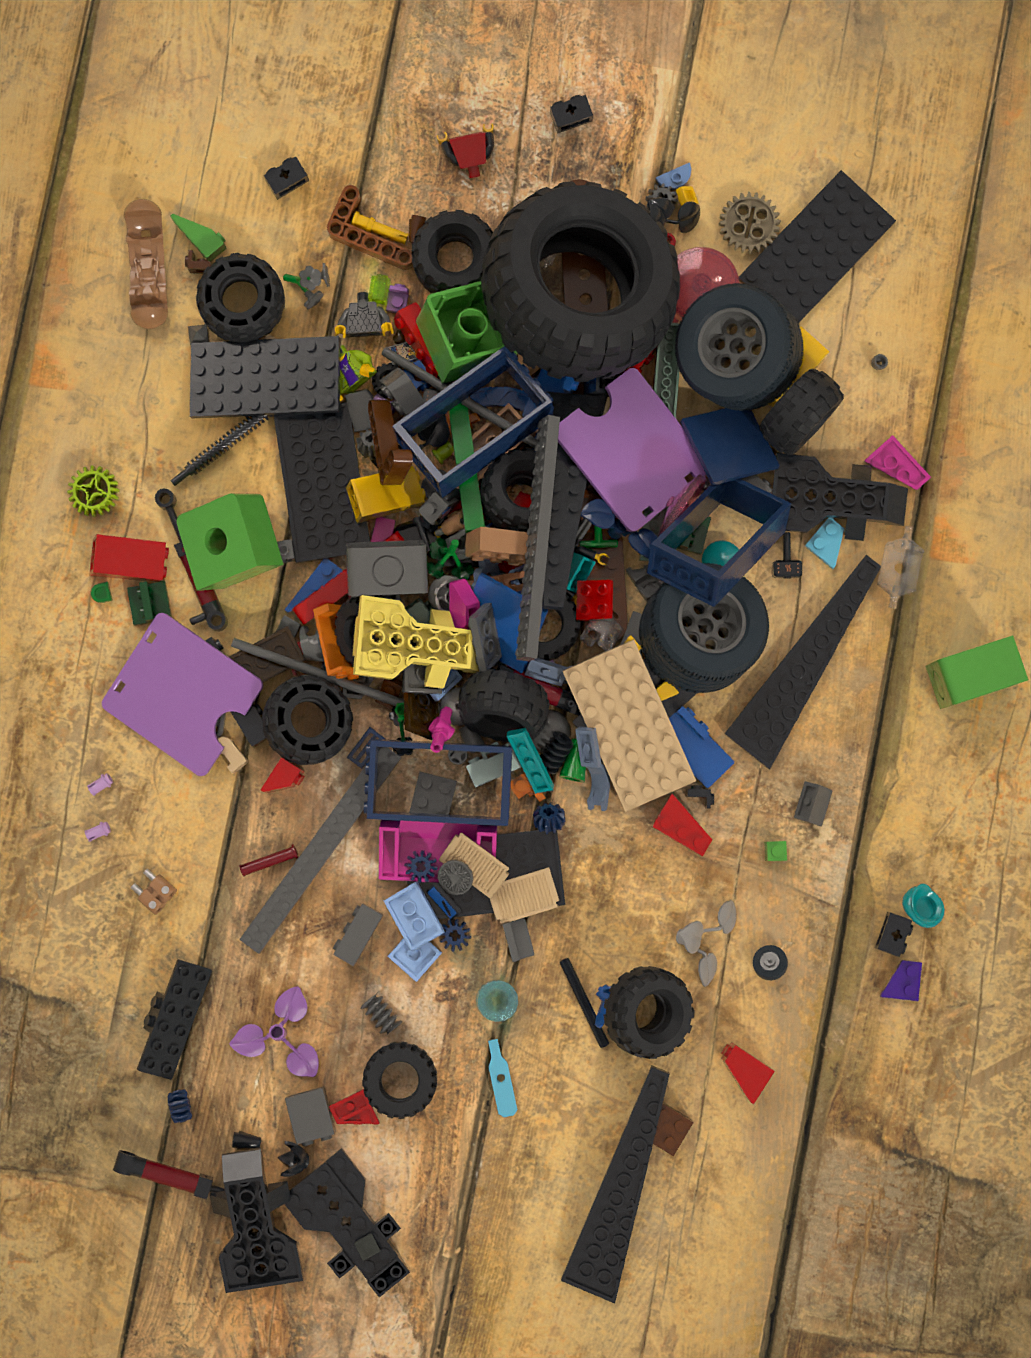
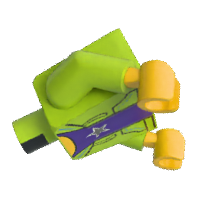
(354, 370)

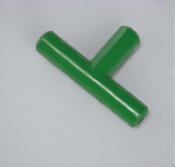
(598, 542)

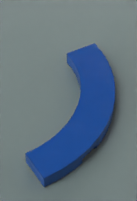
(501, 397)

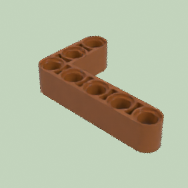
(363, 236)

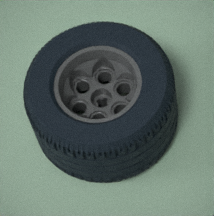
(710, 322)
(680, 651)

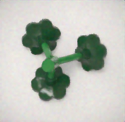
(442, 553)

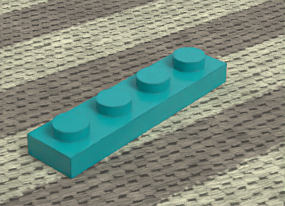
(530, 760)

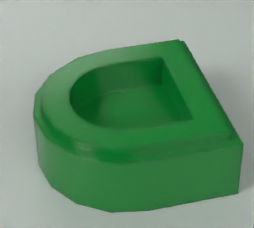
(101, 593)

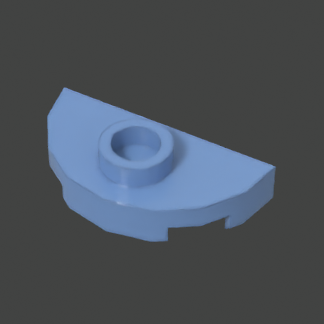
(676, 177)

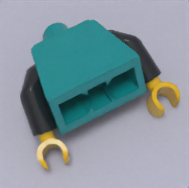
(581, 567)

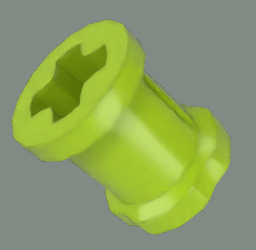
(443, 452)

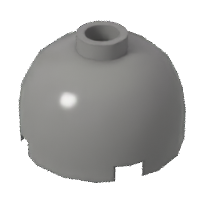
(439, 592)
(451, 700)

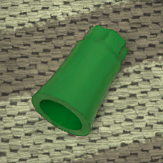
(572, 766)

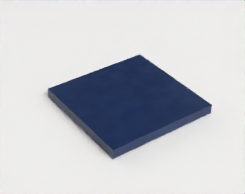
(729, 444)

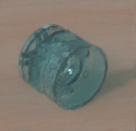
(500, 1011)

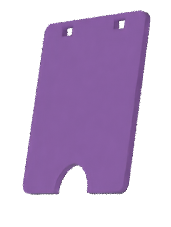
(632, 452)
(180, 692)

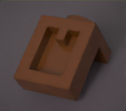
(198, 266)
(392, 687)

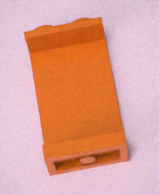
(334, 660)

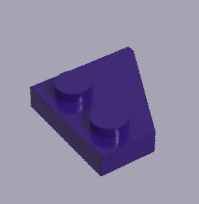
(904, 982)

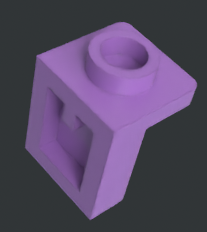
(397, 298)

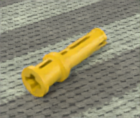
(370, 225)

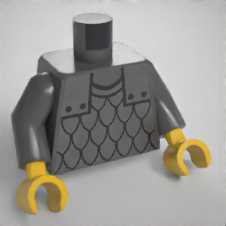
(363, 319)

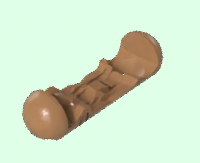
(146, 260)

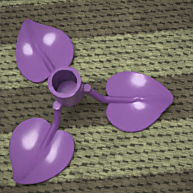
(250, 1039)

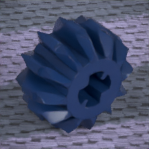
(549, 818)
(414, 868)
(449, 939)
(179, 1106)

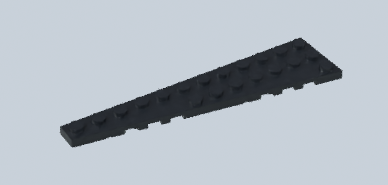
(566, 503)
(778, 703)
(606, 1234)

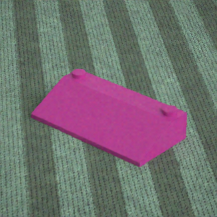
(402, 838)

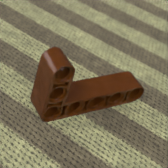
(391, 462)

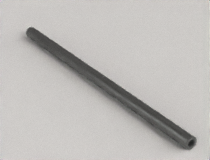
(436, 383)
(314, 671)

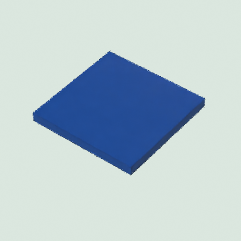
(506, 614)

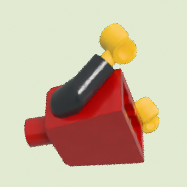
(469, 150)

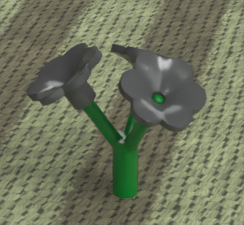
(310, 279)

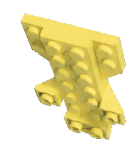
(437, 643)

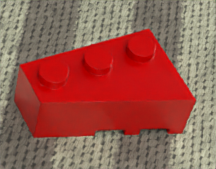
(681, 827)

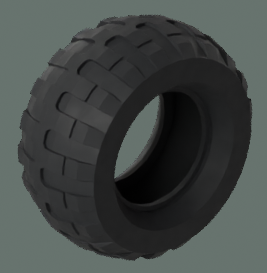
(606, 229)

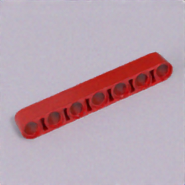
(329, 592)

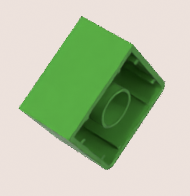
(444, 327)
(229, 541)
(976, 672)

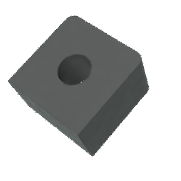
(386, 568)

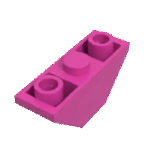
(462, 603)

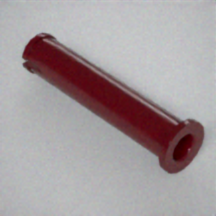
(269, 860)

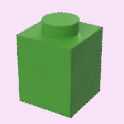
(776, 851)

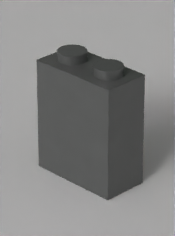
(310, 1116)

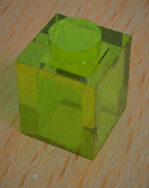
(379, 289)

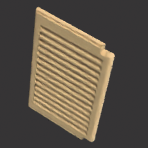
(486, 869)
(525, 896)

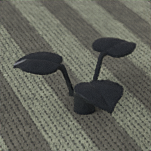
(662, 209)
(437, 435)

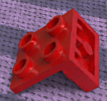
(594, 600)

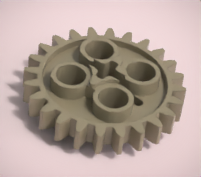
(733, 218)

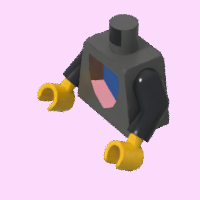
(437, 509)

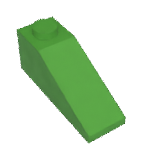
(202, 237)

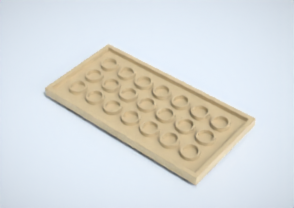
(630, 725)

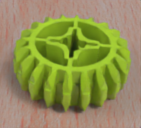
(94, 484)

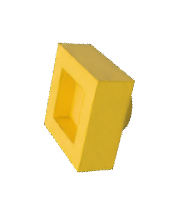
(686, 194)

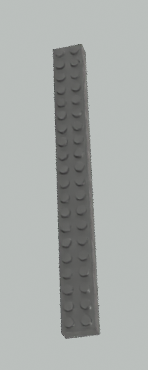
(537, 538)
(315, 855)

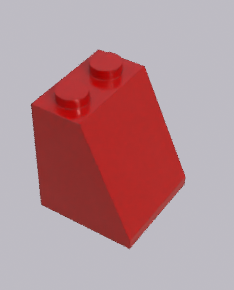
(747, 1071)

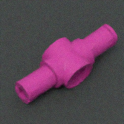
(441, 729)

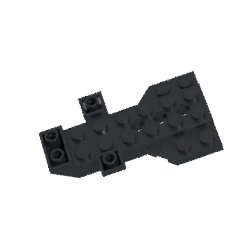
(855, 498)
(347, 1187)
(250, 1206)

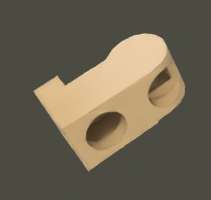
(233, 755)

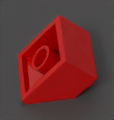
(283, 777)

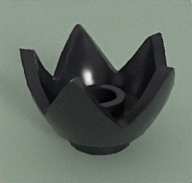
(295, 1159)

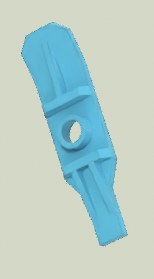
(502, 1090)

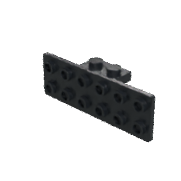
(172, 1019)

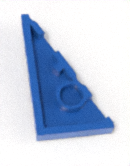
(321, 575)

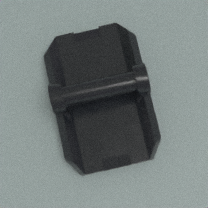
(415, 531)

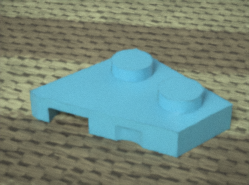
(827, 542)

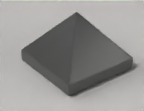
(198, 334)

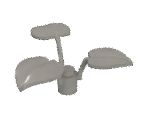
(691, 938)

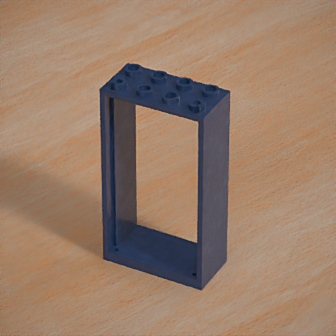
(454, 395)
(699, 578)
(371, 785)

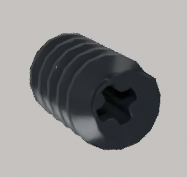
(556, 751)

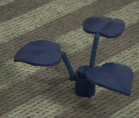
(601, 516)

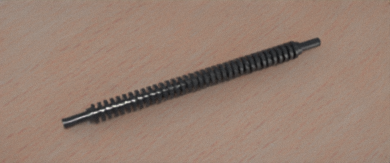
(190, 469)

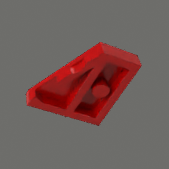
(354, 1110)

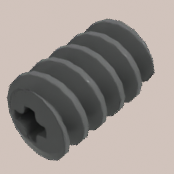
(381, 1014)

